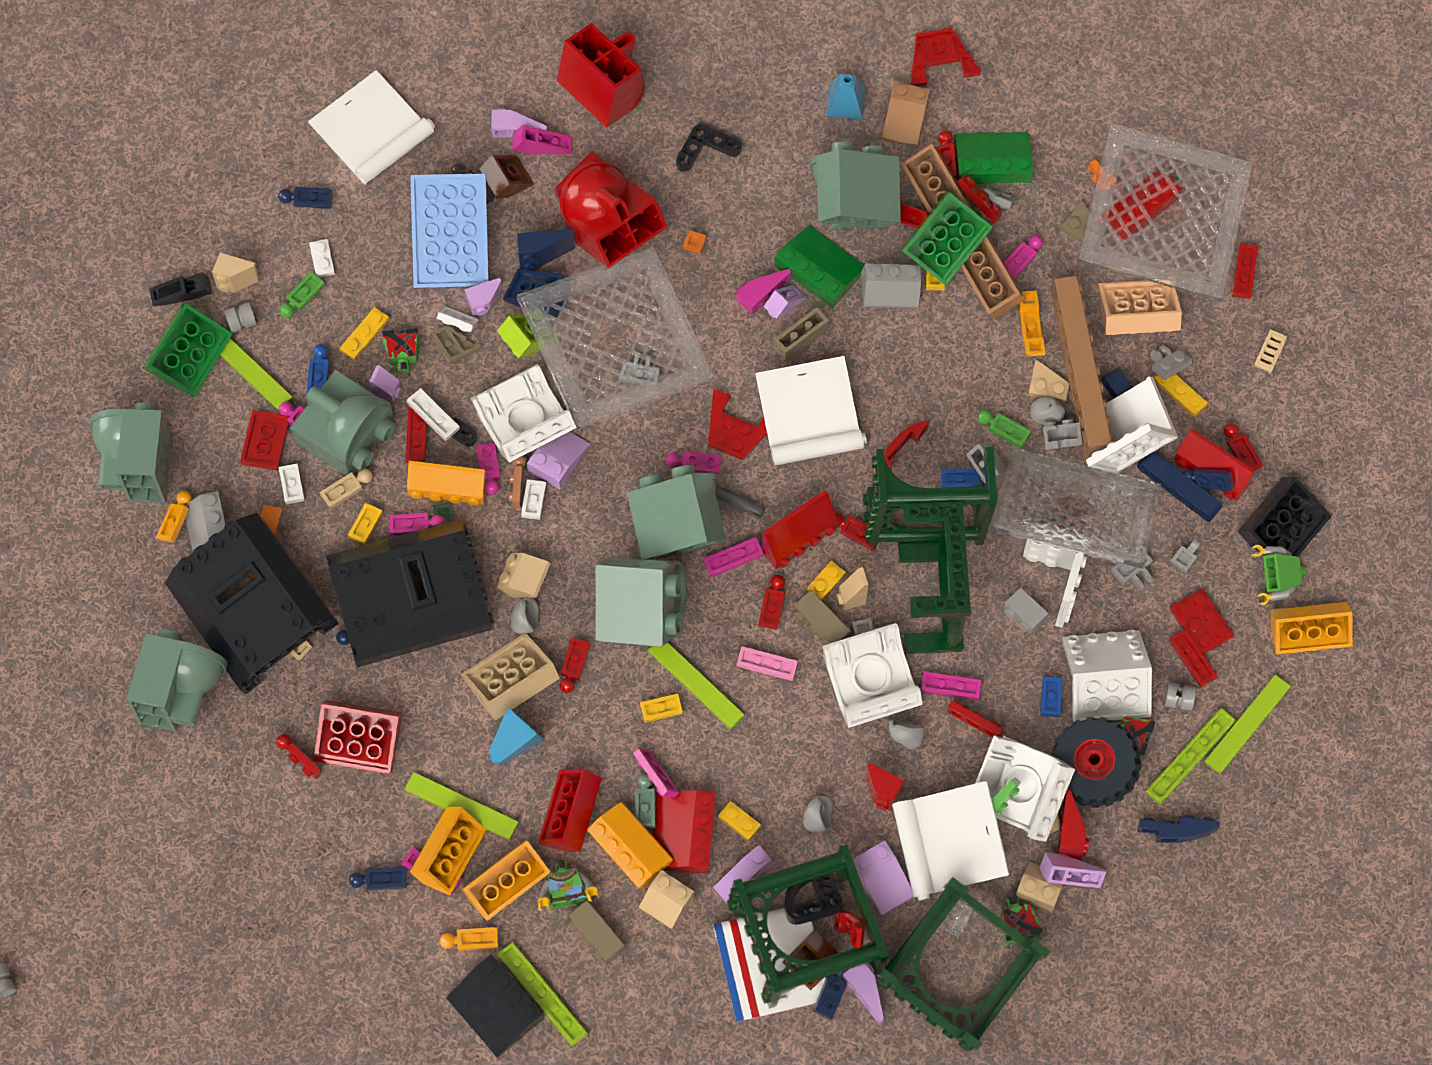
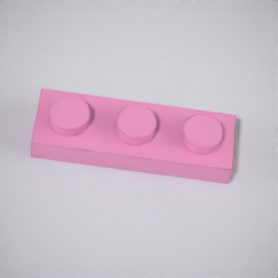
(767, 663)

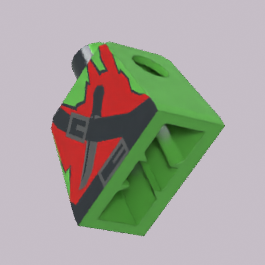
(402, 347)
(1140, 731)
(1021, 919)

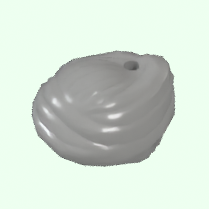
(1047, 410)
(525, 616)
(906, 734)
(818, 814)

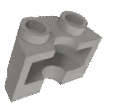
(1062, 435)

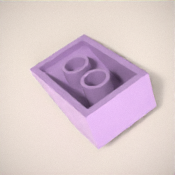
(557, 459)
(883, 878)

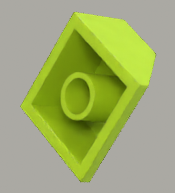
(518, 336)

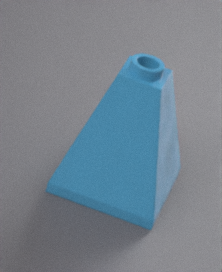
(846, 97)
(512, 738)

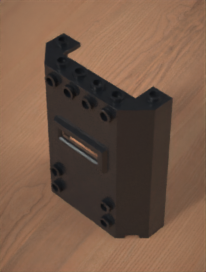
(382, 601)
(264, 616)

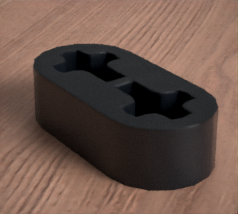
(464, 428)

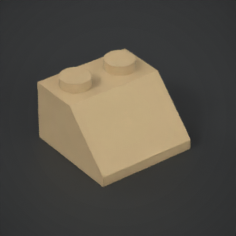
(234, 273)
(523, 575)
(1036, 890)
(666, 899)

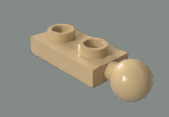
(345, 488)

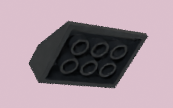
(1285, 518)
(494, 1006)

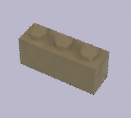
(801, 334)
(820, 619)
(595, 933)

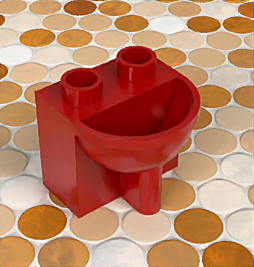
(602, 73)
(608, 212)

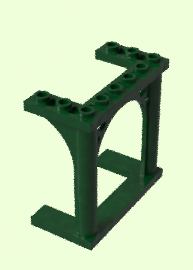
(894, 493)
(951, 555)
(783, 981)
(970, 1034)

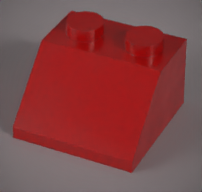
(883, 787)

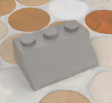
(891, 285)
(204, 518)

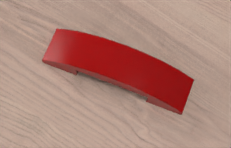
(914, 432)
(851, 924)

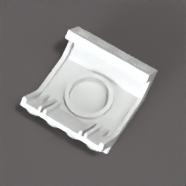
(522, 414)
(871, 675)
(1042, 784)

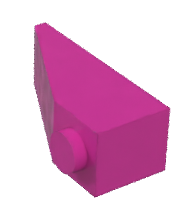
(539, 141)
(759, 290)

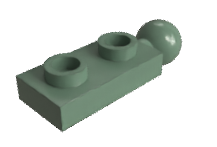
(645, 802)

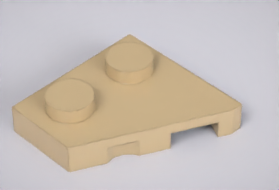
(1047, 383)

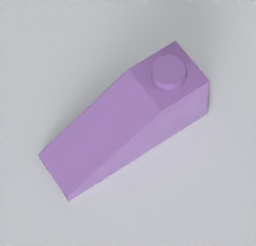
(506, 122)
(748, 868)
(1070, 871)
(864, 986)

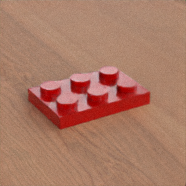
(265, 440)
(1202, 621)

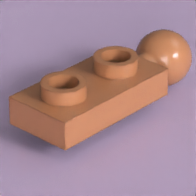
(516, 480)

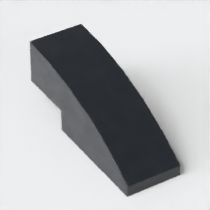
(180, 290)

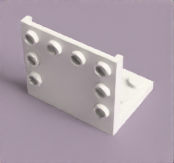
(1138, 428)
(1061, 558)
(1109, 675)

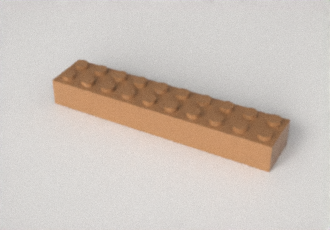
(985, 265)
(1080, 365)

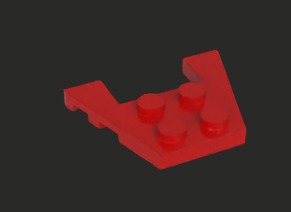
(939, 48)
(730, 433)

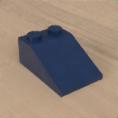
(542, 247)
(527, 280)

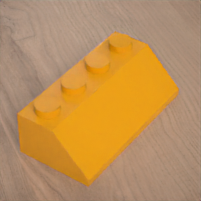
(446, 483)
(1311, 628)
(630, 845)
(448, 850)
(505, 880)

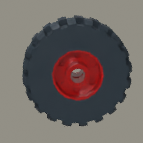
(1118, 759)

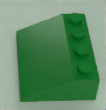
(995, 157)
(946, 238)
(819, 265)
(187, 350)

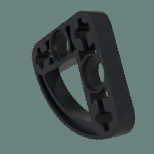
(823, 902)

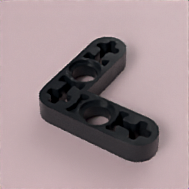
(706, 139)

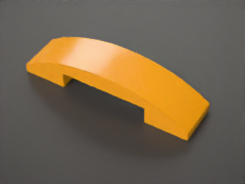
(1031, 325)

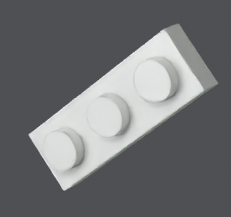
(432, 414)

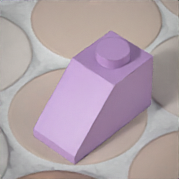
(483, 296)
(784, 301)
(385, 385)

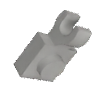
(1000, 198)
(1185, 557)

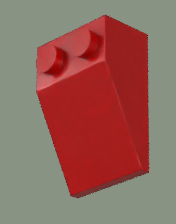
(1072, 830)

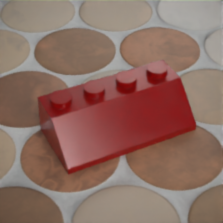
(1153, 206)
(1202, 453)
(570, 810)

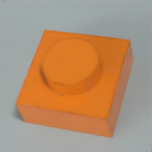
(694, 242)

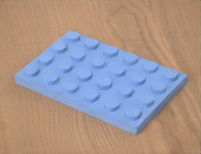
(449, 230)

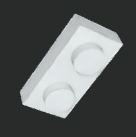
(322, 258)
(456, 318)
(291, 484)
(533, 499)

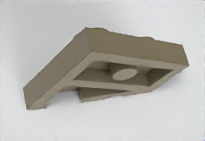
(1076, 222)
(453, 345)

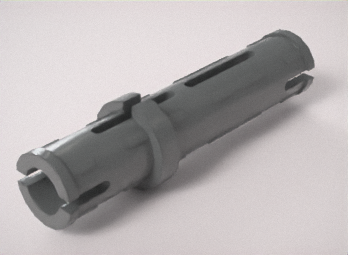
(743, 504)

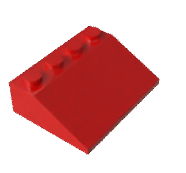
(799, 530)
(357, 736)
(686, 829)

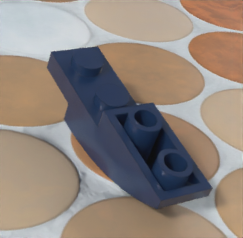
(1186, 829)

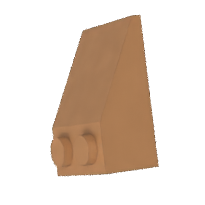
(905, 114)

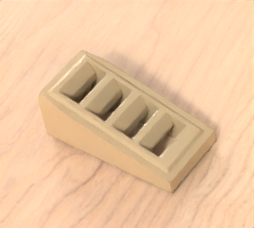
(1275, 340)

